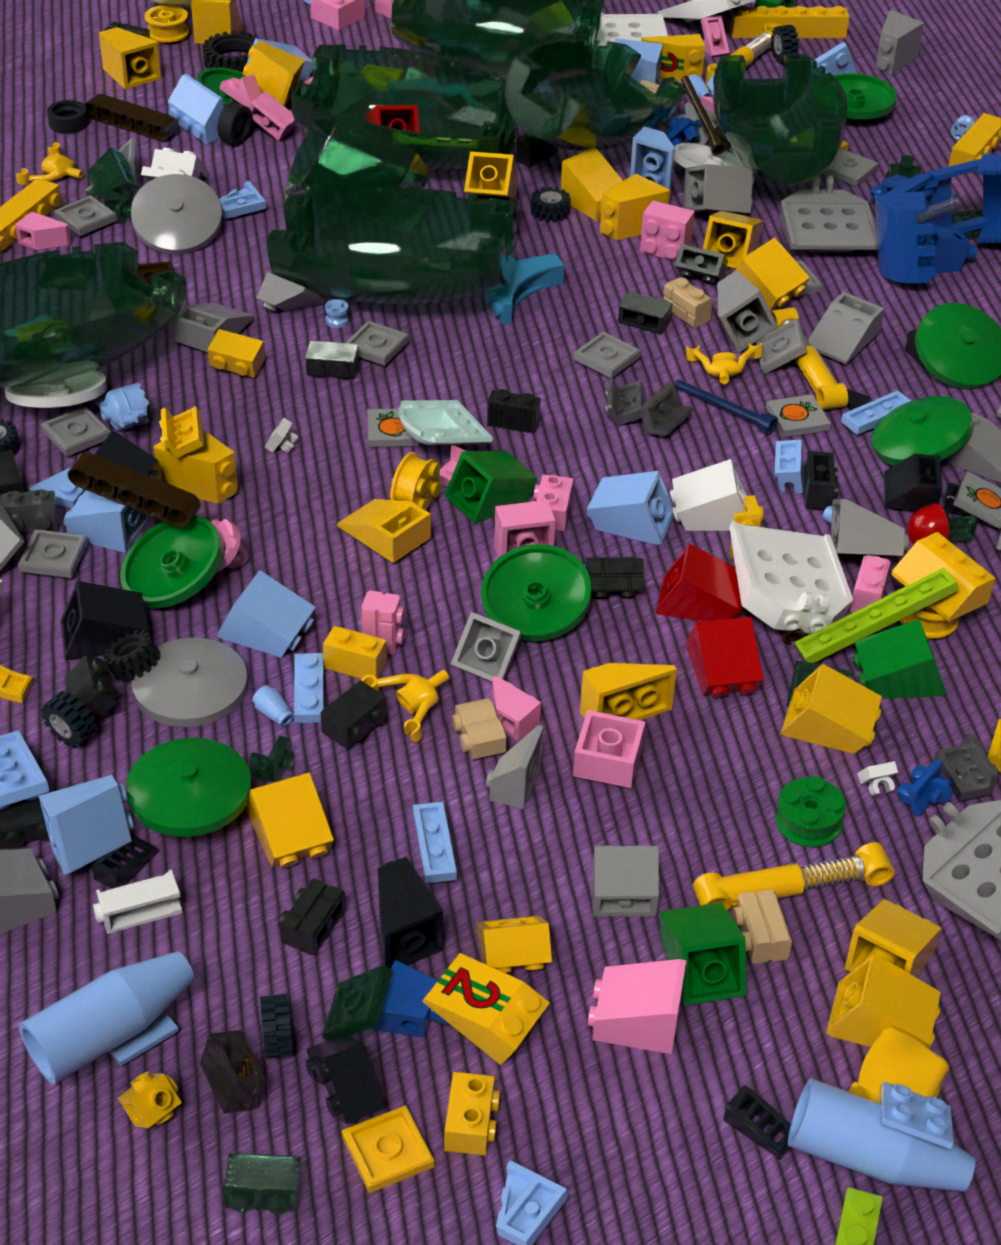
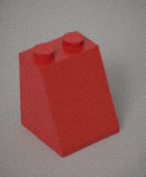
(395, 116)
(699, 588)
(725, 657)

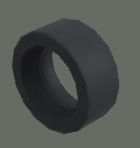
(67, 116)
(234, 123)

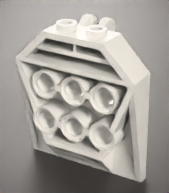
(698, 9)
(631, 27)
(789, 577)

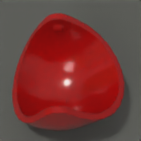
(927, 522)

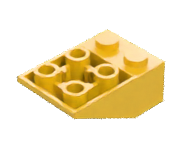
(389, 527)

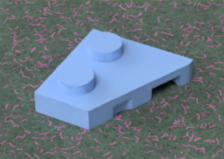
(837, 60)
(242, 202)
(65, 491)
(527, 1204)

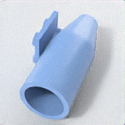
(110, 1014)
(897, 1141)

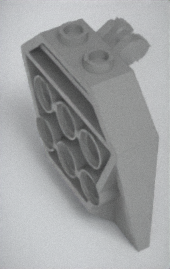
(827, 220)
(965, 864)

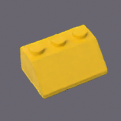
(935, 553)

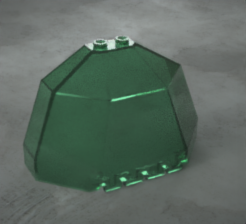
(353, 158)

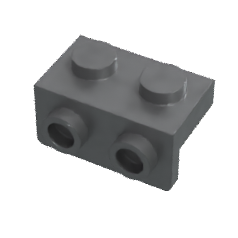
(624, 401)
(663, 411)
(31, 510)
(968, 769)

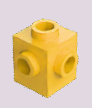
(150, 1099)

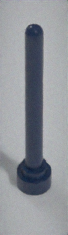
(765, 422)

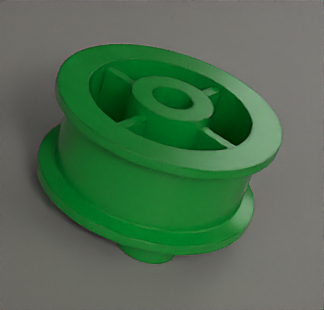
(810, 812)

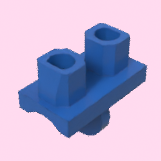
(683, 129)
(926, 788)

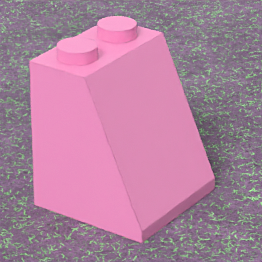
(638, 1005)

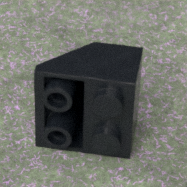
(913, 482)

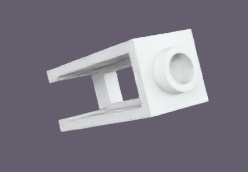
(138, 903)

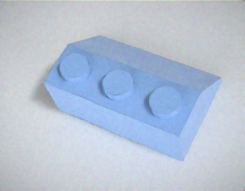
(196, 108)
(653, 156)

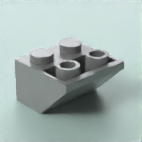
(625, 881)

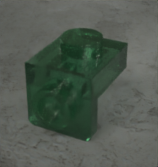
(119, 204)
(961, 527)
(275, 764)

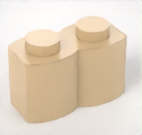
(479, 729)

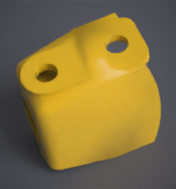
(902, 1061)

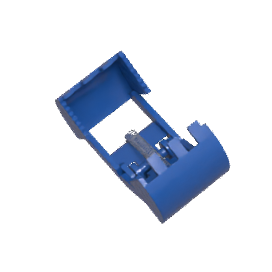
(905, 210)

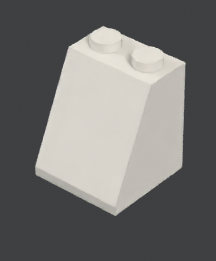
(708, 497)

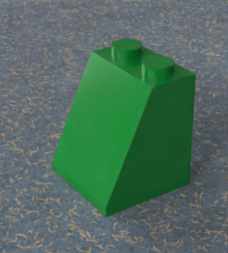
(488, 481)
(899, 663)
(712, 952)

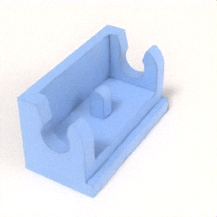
(789, 464)

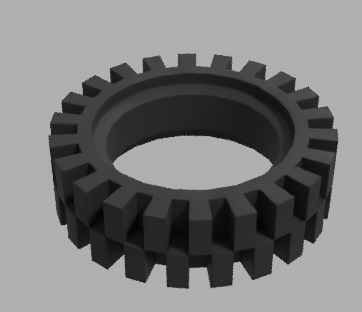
(227, 43)

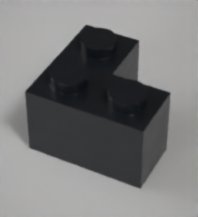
(348, 1076)

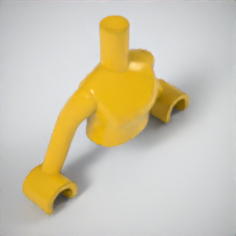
(55, 165)
(725, 363)
(416, 696)

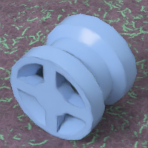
(958, 131)
(337, 313)

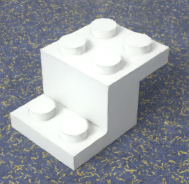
(171, 162)

